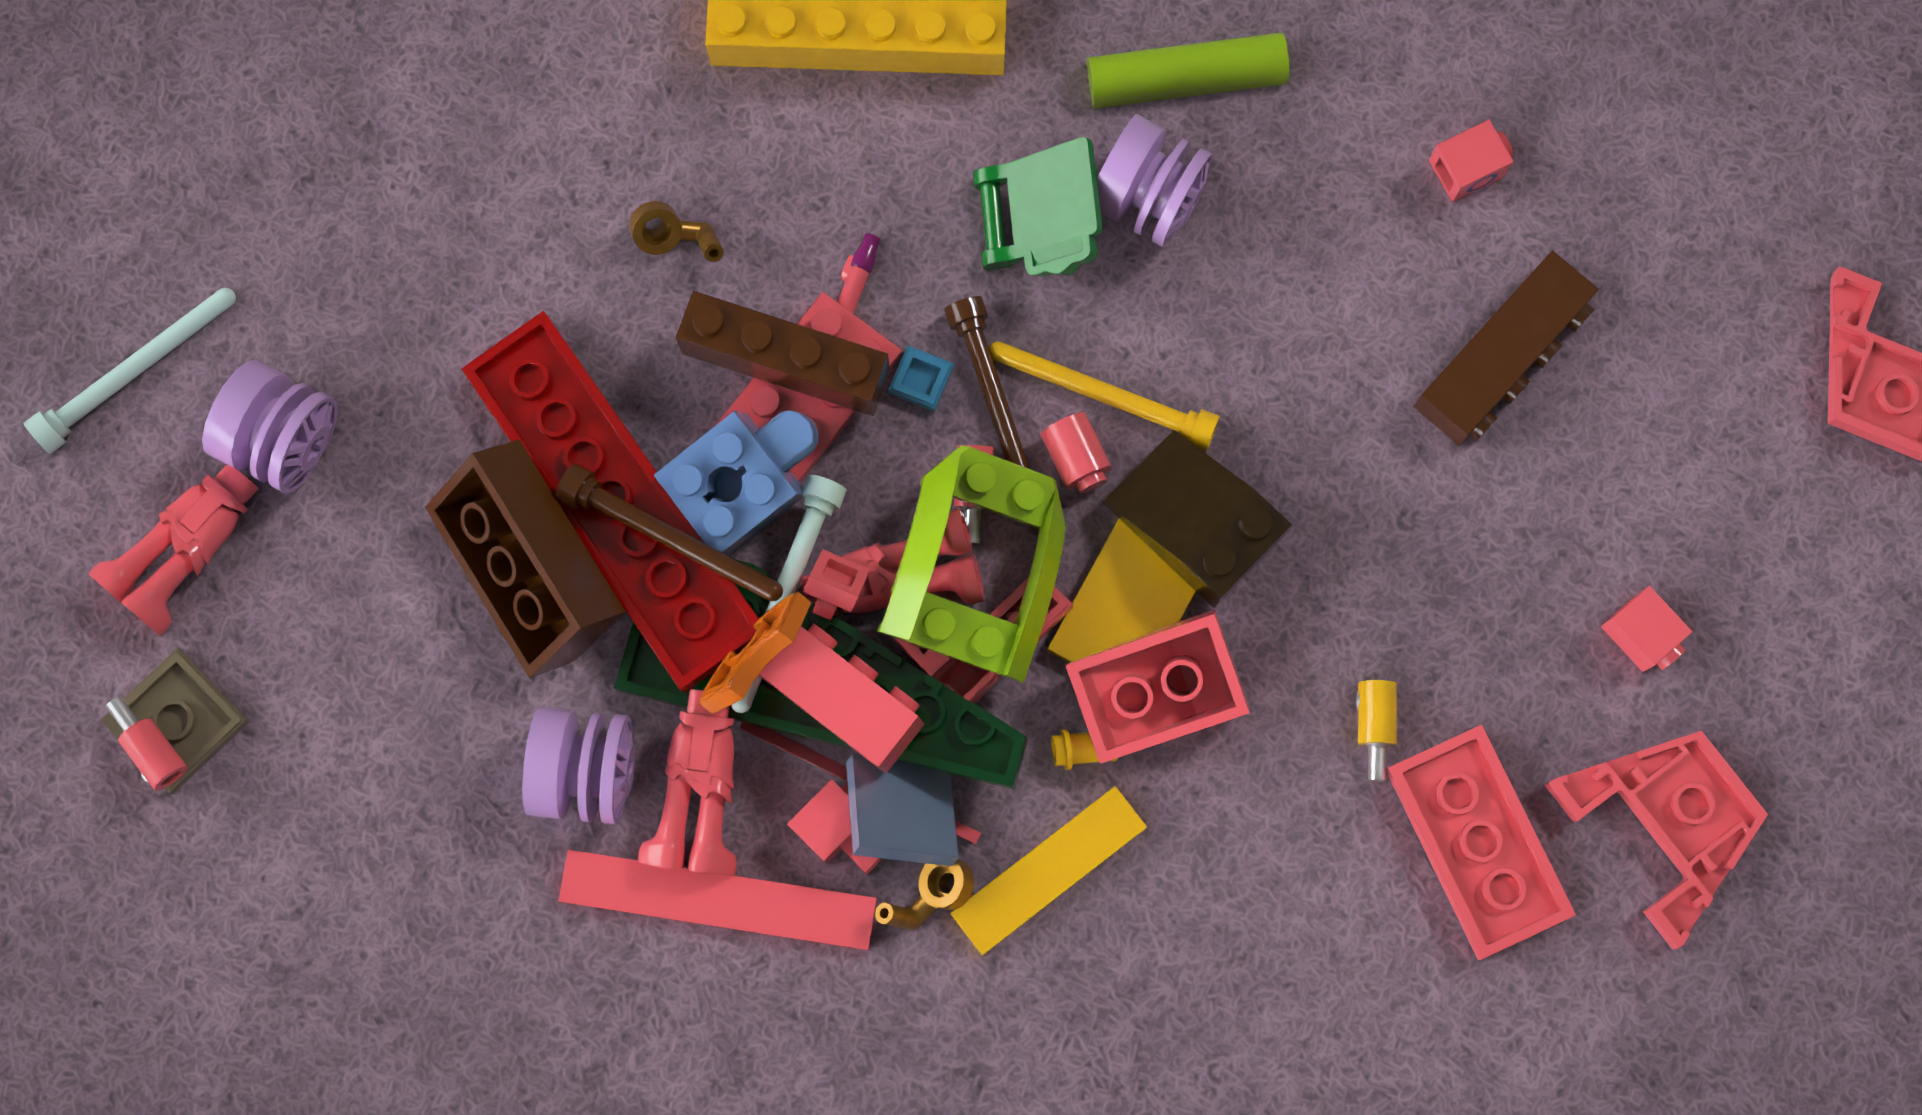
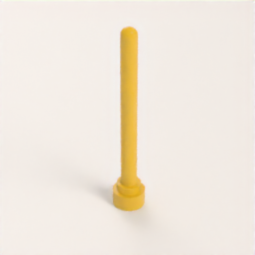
(1194, 426)

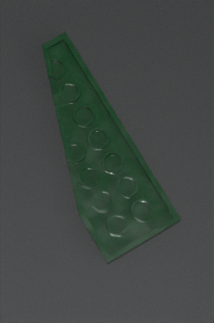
(956, 733)

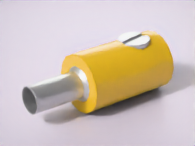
(1377, 723)

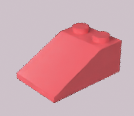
(1158, 687)

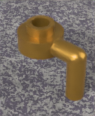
(671, 231)
(933, 895)

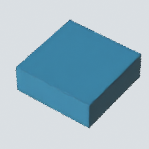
(921, 378)

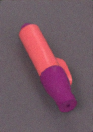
(857, 271)

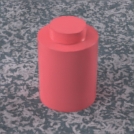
(1077, 453)

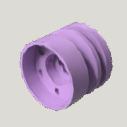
(1151, 180)
(269, 426)
(569, 765)

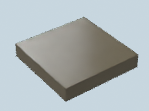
(186, 710)

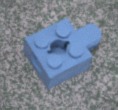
(739, 476)

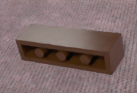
(1505, 348)
(783, 353)

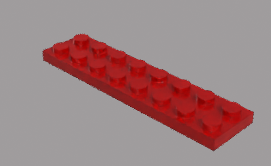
(563, 419)

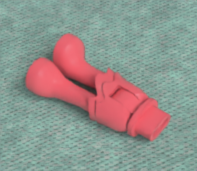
(196, 527)
(958, 575)
(701, 760)

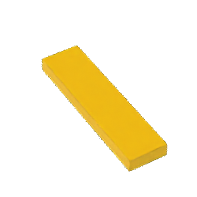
(1048, 870)

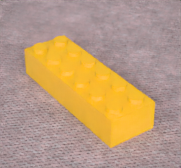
(859, 35)

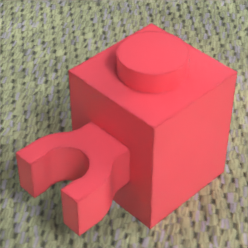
(827, 826)

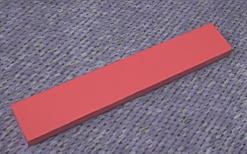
(718, 900)

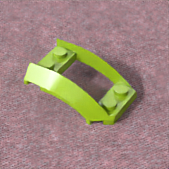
(950, 626)

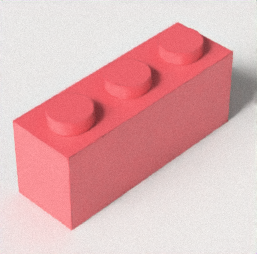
(845, 697)

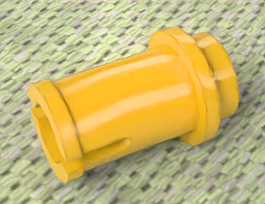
(1073, 749)

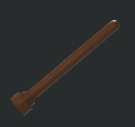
(968, 319)
(581, 489)

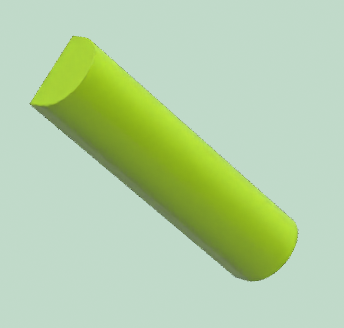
(1188, 70)

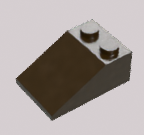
(1197, 517)

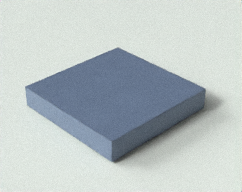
(901, 812)

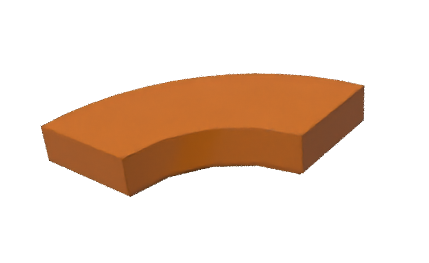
(738, 671)

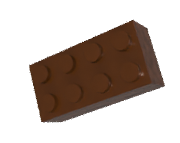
(524, 558)

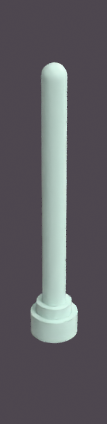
(54, 425)
(820, 499)

